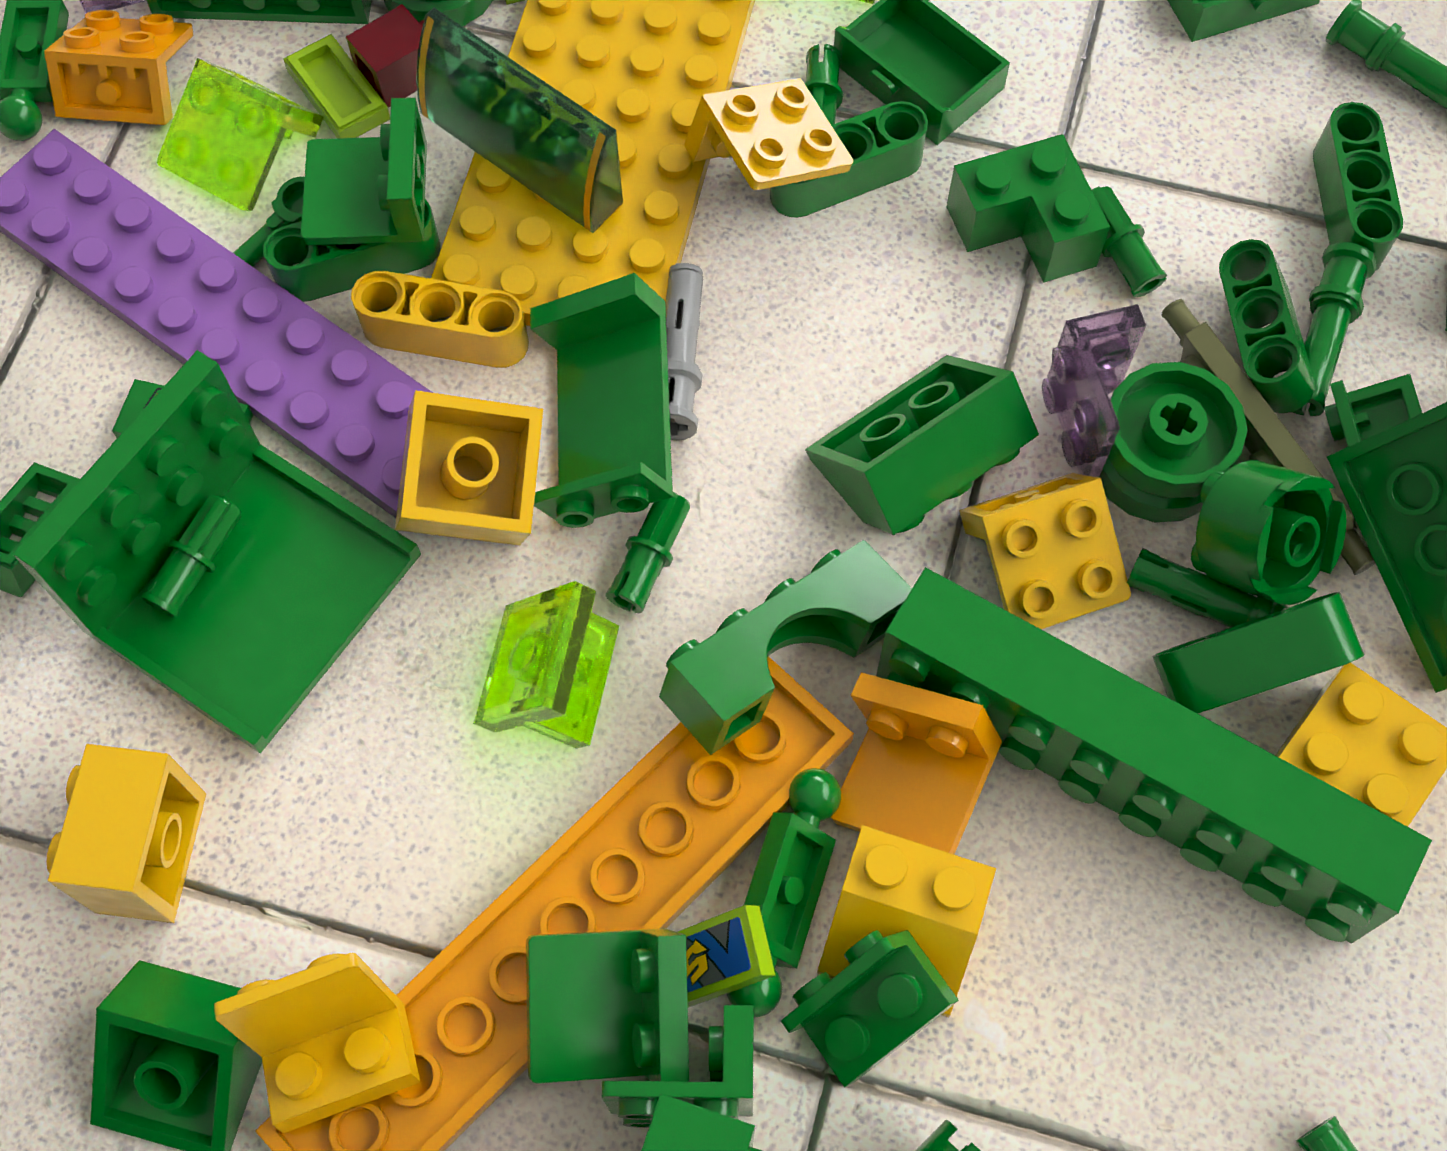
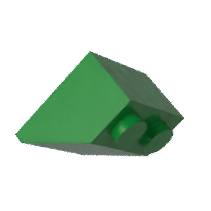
(168, 1064)

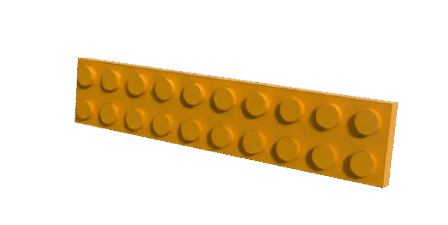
(617, 869)

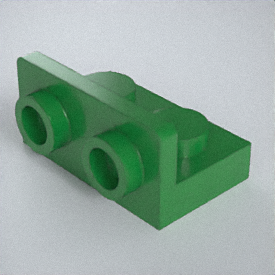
(870, 1004)

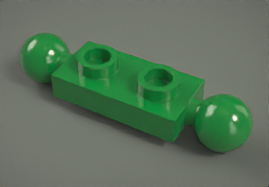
(24, 79)
(791, 879)

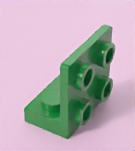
(368, 185)
(607, 1006)
(730, 1077)

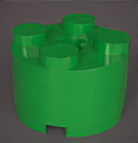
(1268, 530)

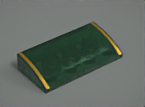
(518, 122)

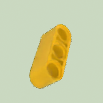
(421, 300)

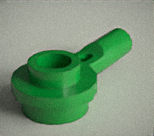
(287, 211)

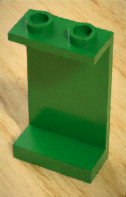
(609, 401)

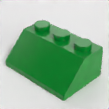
(925, 442)

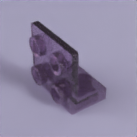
(1083, 372)

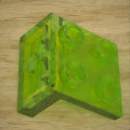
(230, 133)

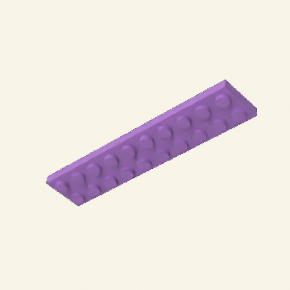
(196, 295)

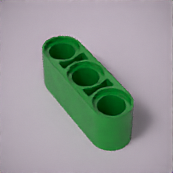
(884, 149)
(1357, 180)
(337, 267)
(1261, 297)
(1260, 654)

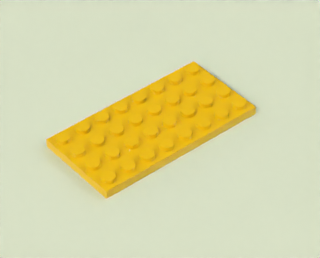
(644, 76)

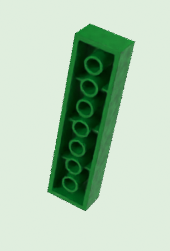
(1157, 763)

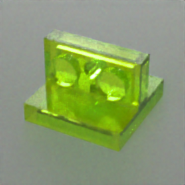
(549, 666)

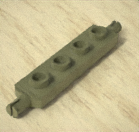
(1266, 434)

